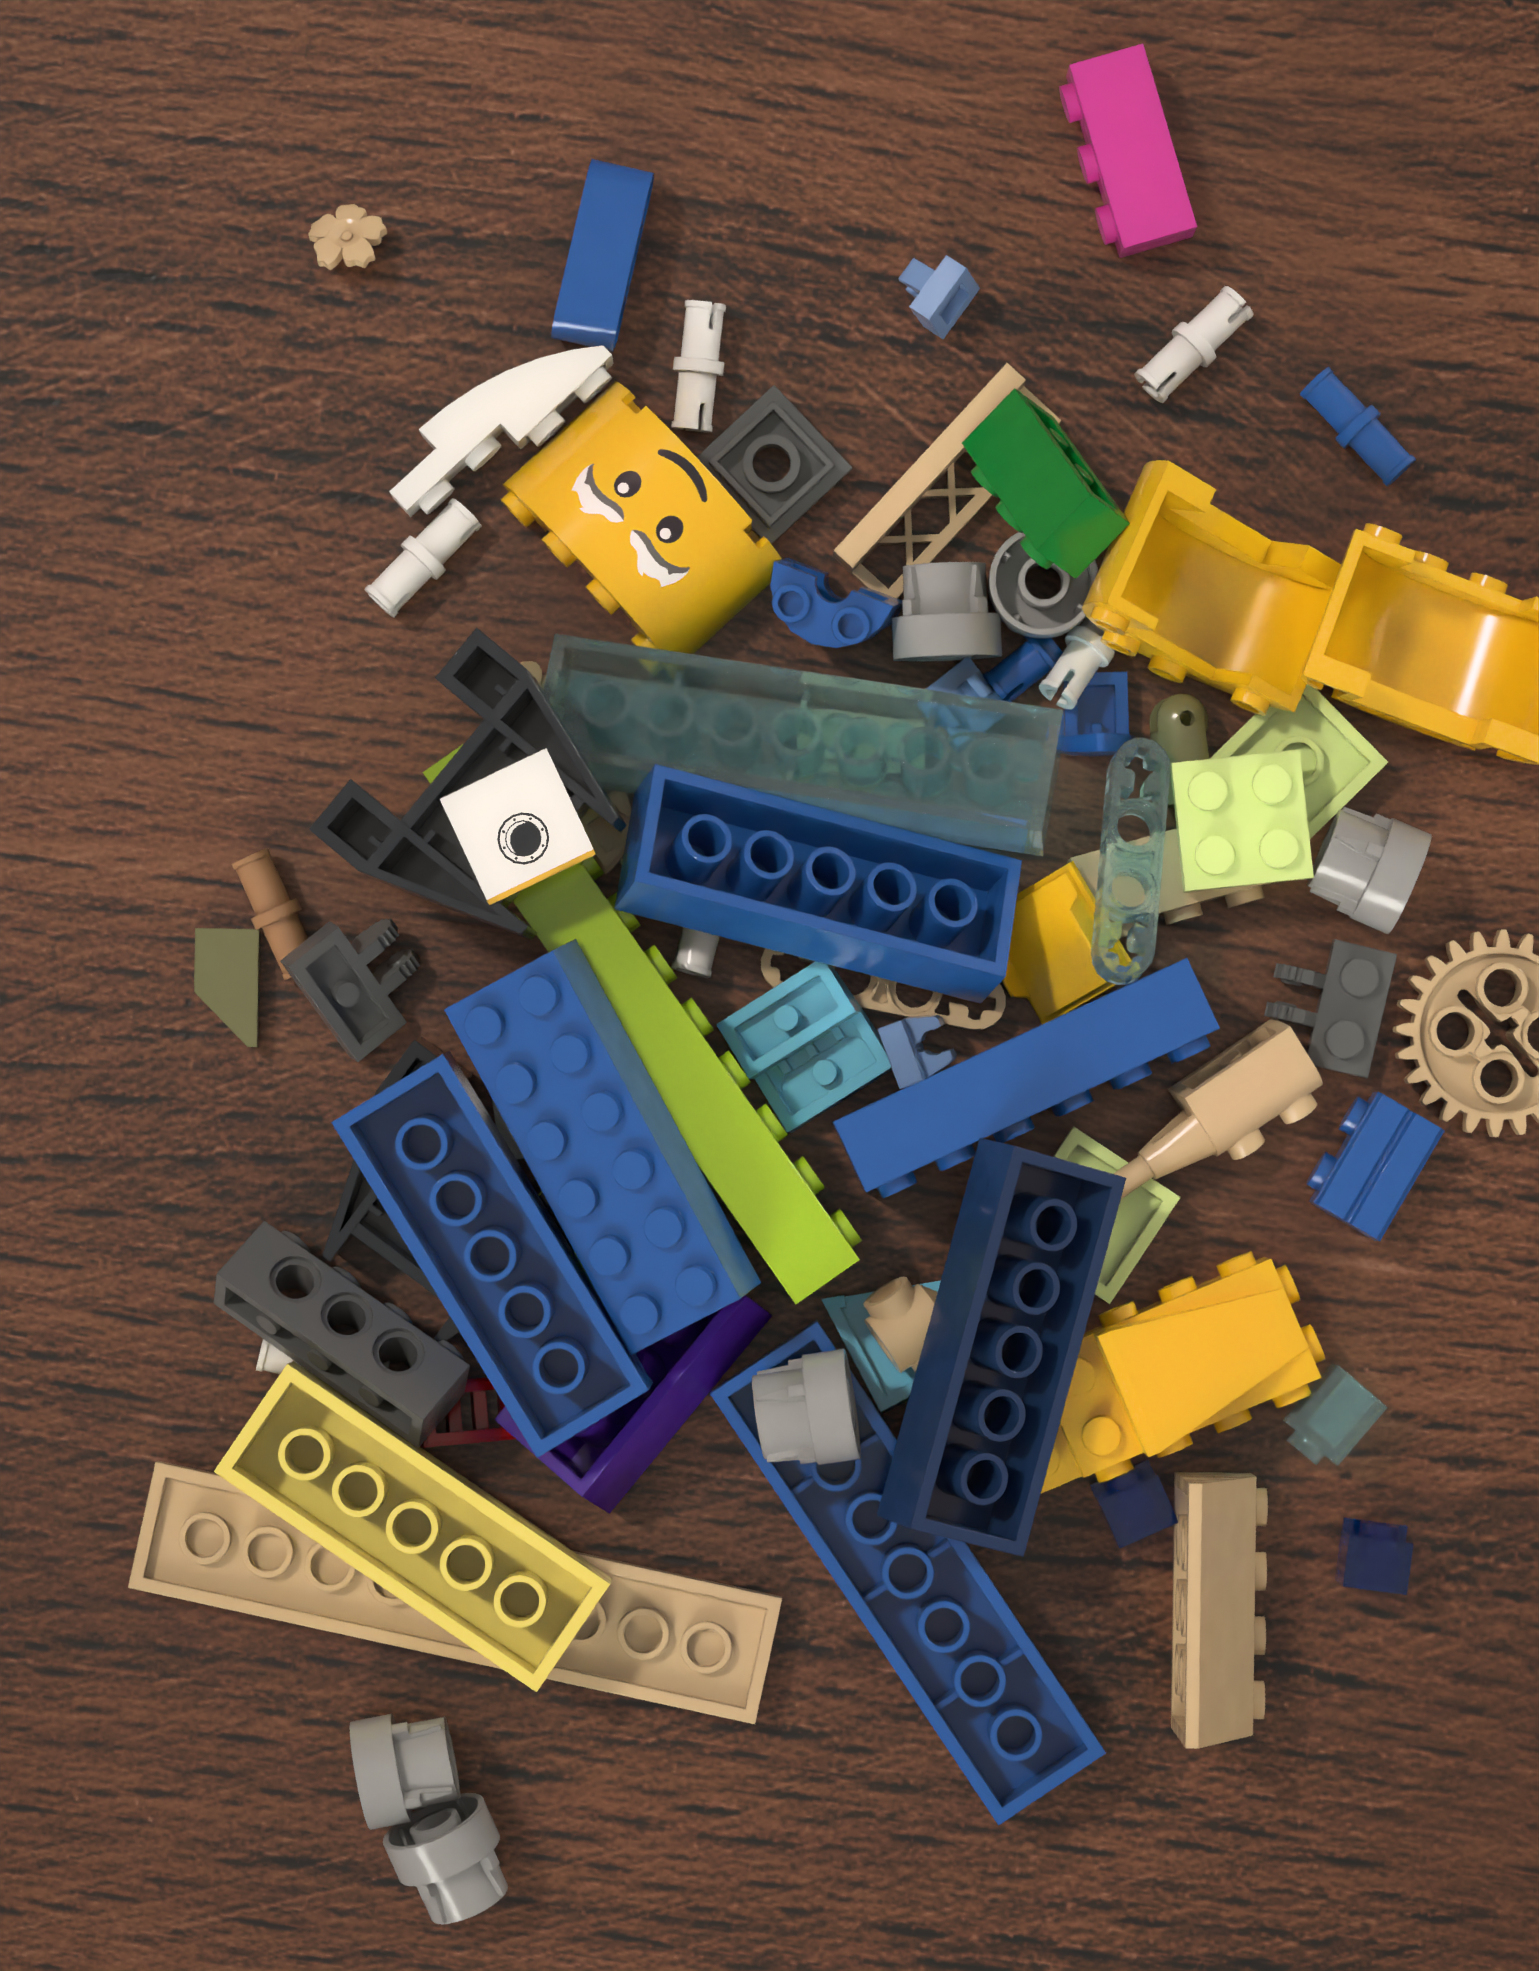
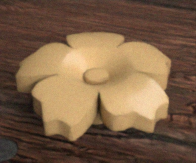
(346, 237)

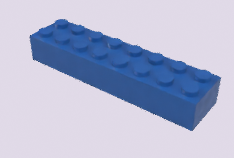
(926, 1607)

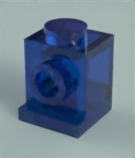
(1134, 1504)
(1374, 1556)

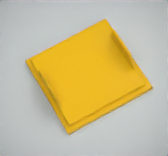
(1053, 945)

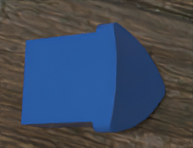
(1100, 717)

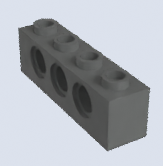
(352, 1364)

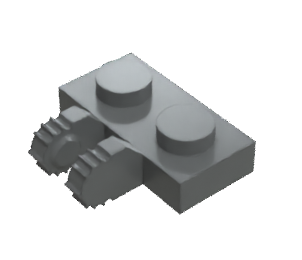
(344, 989)
(1347, 1008)

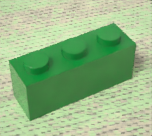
(1043, 485)

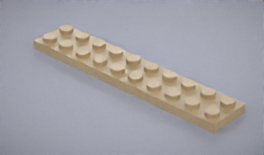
(645, 1639)

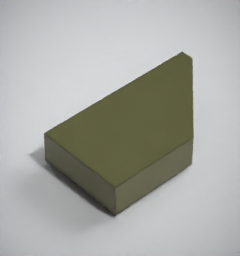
(230, 978)

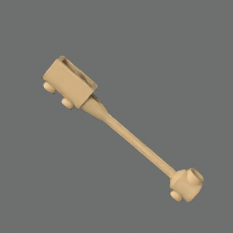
(1219, 1113)

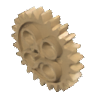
(1456, 1073)

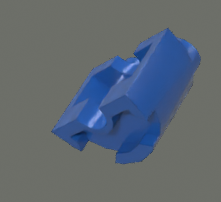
(820, 616)

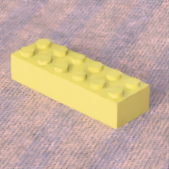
(413, 1525)

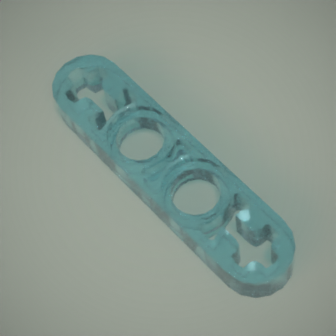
(1124, 859)

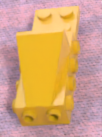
(1182, 1367)

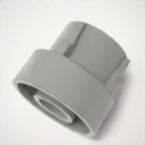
(1022, 610)
(945, 614)
(1369, 866)
(807, 1410)
(402, 1767)
(449, 1858)

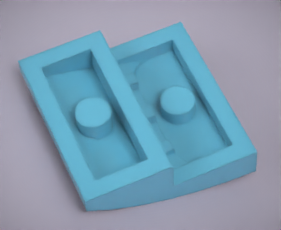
(806, 1045)

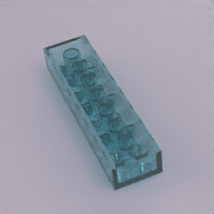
(845, 744)

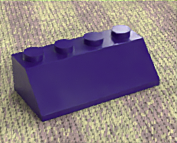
(684, 1368)

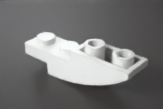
(519, 402)

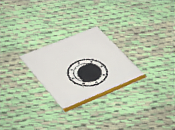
(517, 826)

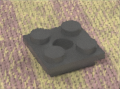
(813, 462)

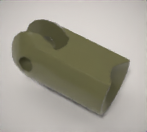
(1180, 728)

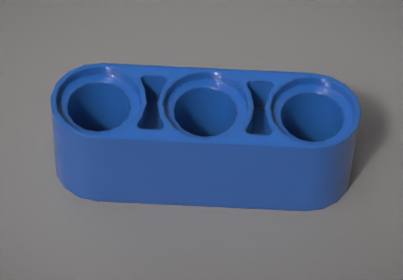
(602, 255)

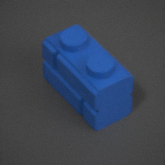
(1374, 1164)

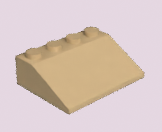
(1215, 1607)

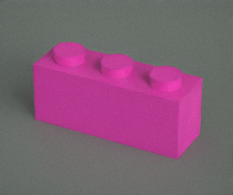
(1128, 151)

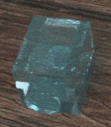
(1332, 1416)

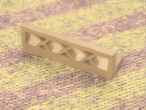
(917, 485)

